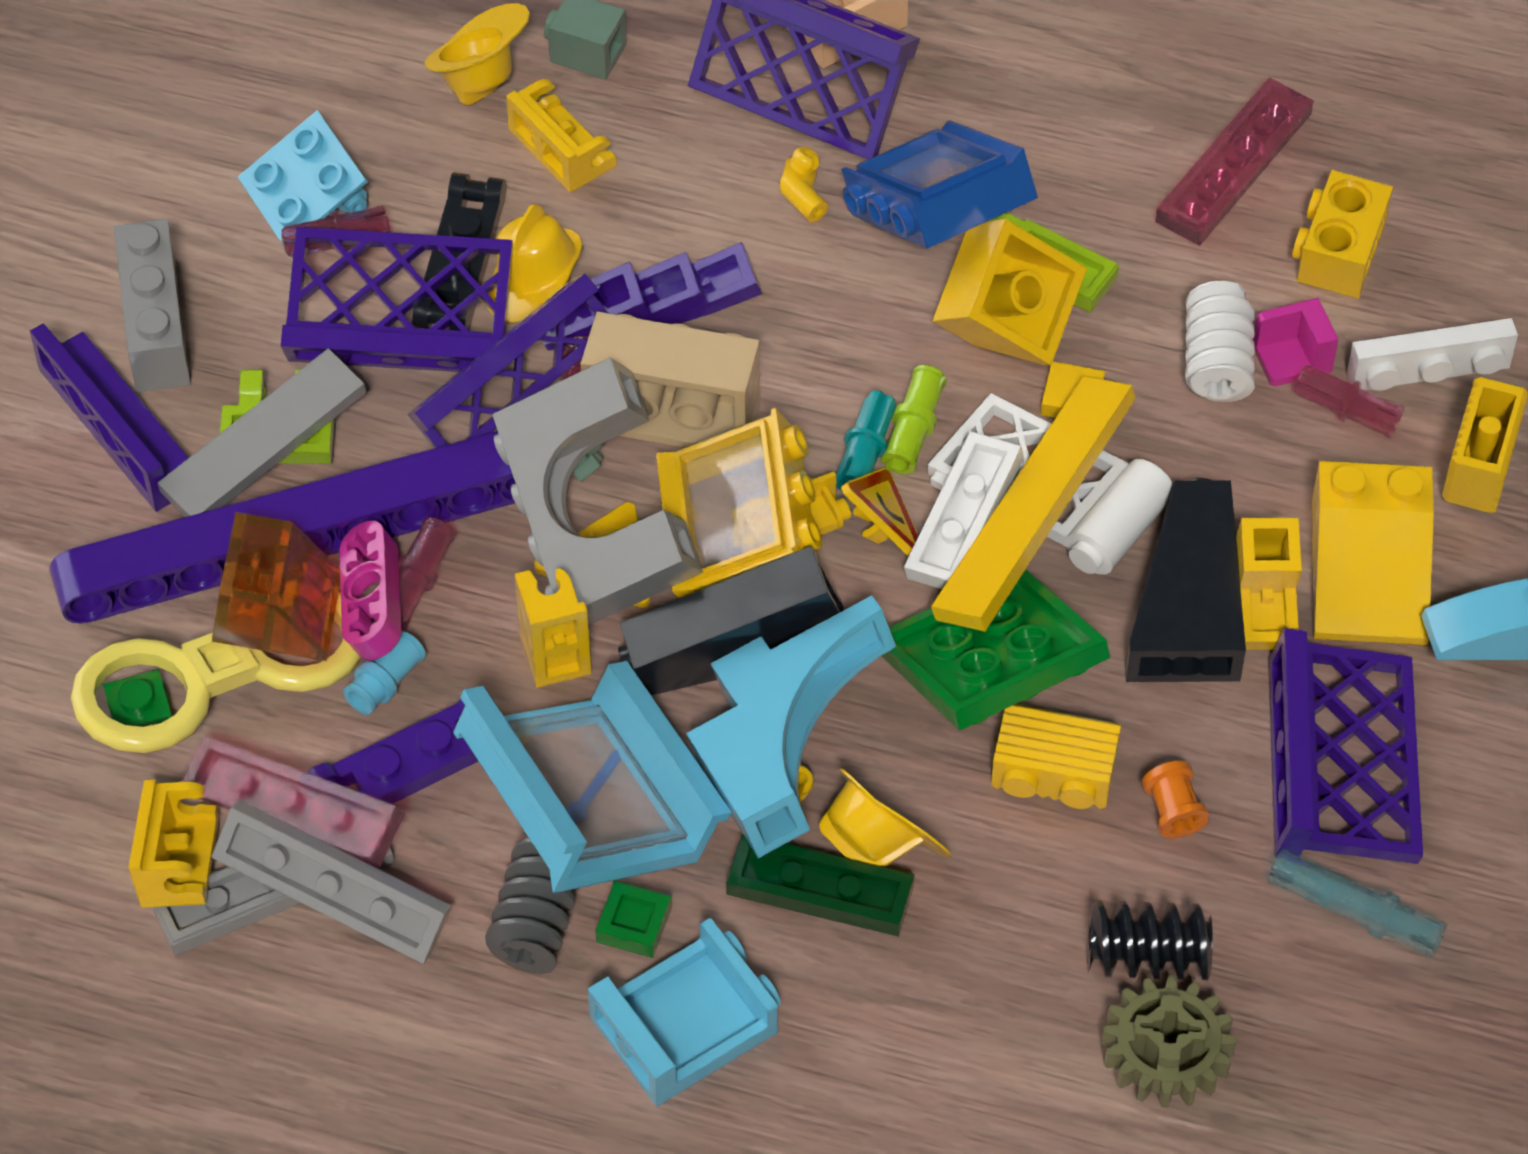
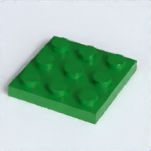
(979, 673)

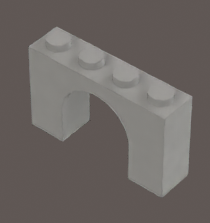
(542, 445)

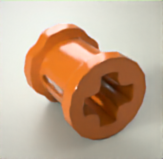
(1175, 799)

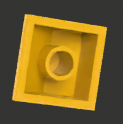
(1009, 292)

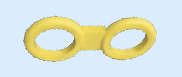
(205, 672)

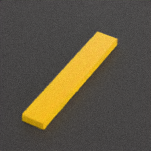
(1033, 504)

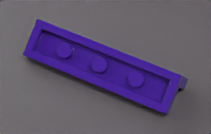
(502, 353)
(109, 411)

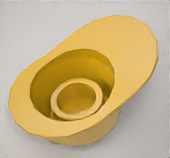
(480, 52)
(540, 260)
(870, 830)

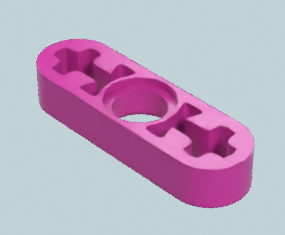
(383, 604)

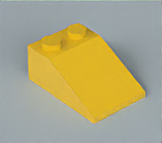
(1372, 552)

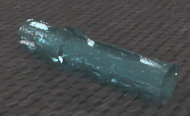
(1367, 907)

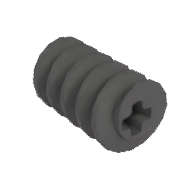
(528, 914)

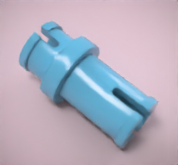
(377, 680)

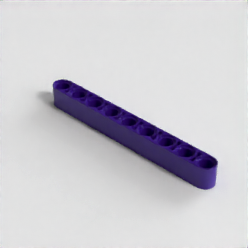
(192, 550)

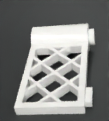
(1112, 509)

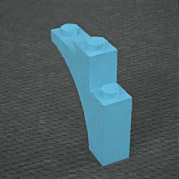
(774, 703)

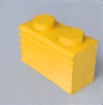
(1485, 445)
(1055, 756)

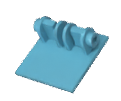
(305, 177)

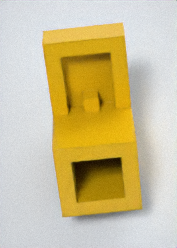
(1268, 578)

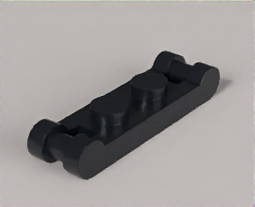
(462, 222)

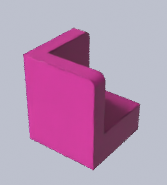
(1294, 338)

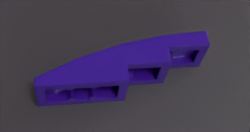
(670, 290)

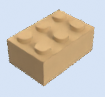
(687, 377)

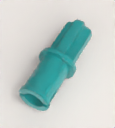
(866, 439)

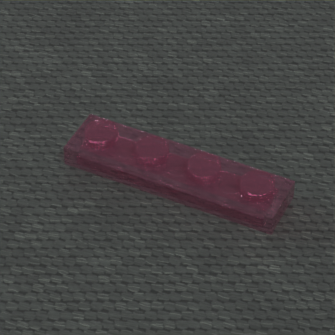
(1234, 161)
(310, 803)

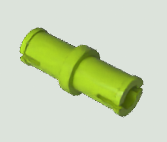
(914, 419)

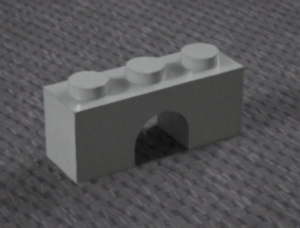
(151, 305)

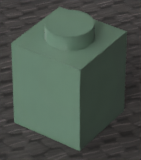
(586, 36)

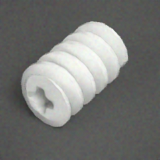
(1220, 342)

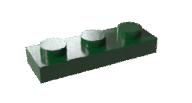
(822, 886)

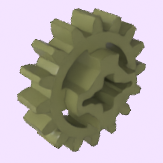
(1139, 1048)

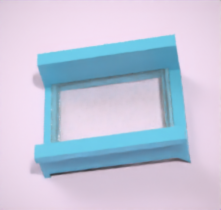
(597, 781)

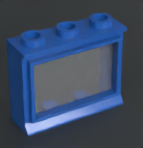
(939, 184)

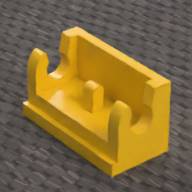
(557, 136)
(553, 630)
(172, 845)

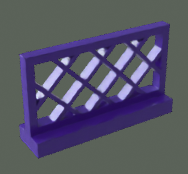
(829, 25)
(386, 345)
(1296, 759)

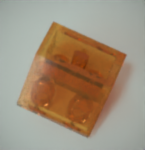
(276, 590)

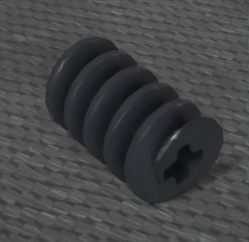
(1150, 939)

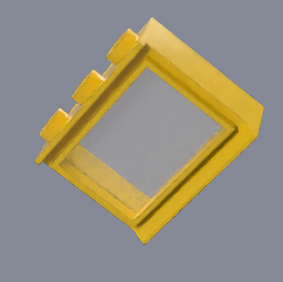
(741, 498)

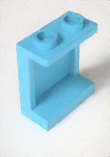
(686, 1014)

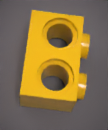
(1343, 233)

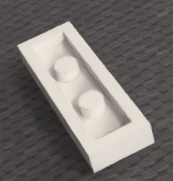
(1432, 355)
(963, 507)

